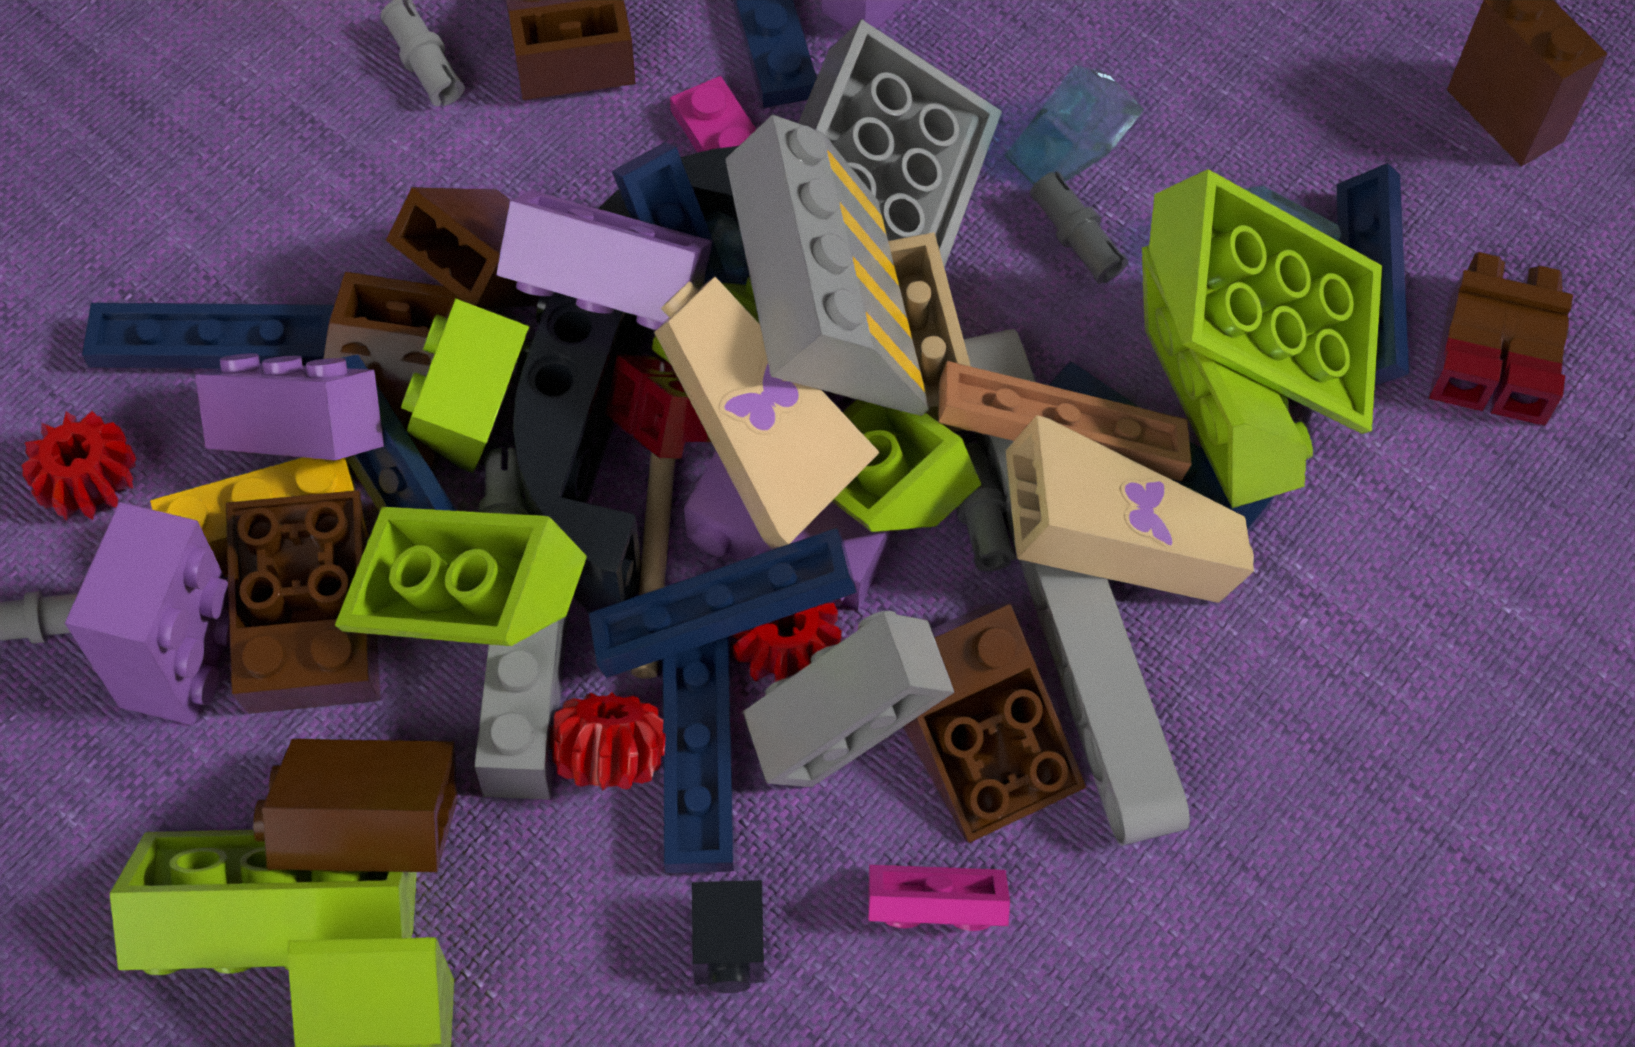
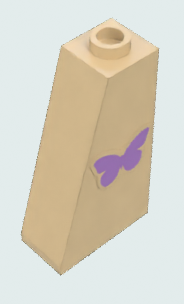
(775, 437)
(1119, 520)

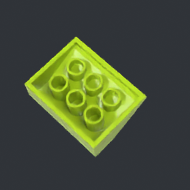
(1269, 295)

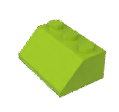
(462, 576)

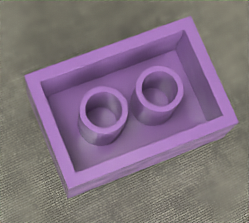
(154, 614)

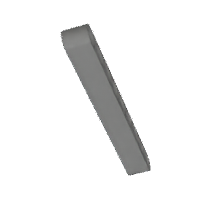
(1093, 659)

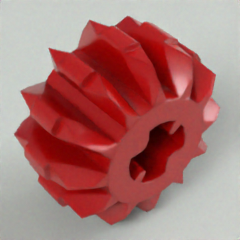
(79, 465)
(787, 656)
(607, 741)

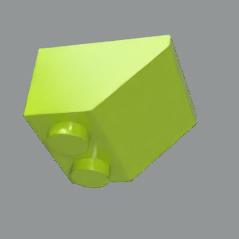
(465, 381)
(915, 476)
(370, 993)

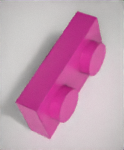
(711, 116)
(938, 895)

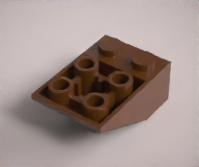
(570, 46)
(388, 329)
(285, 590)
(997, 737)

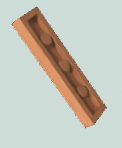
(1006, 405)

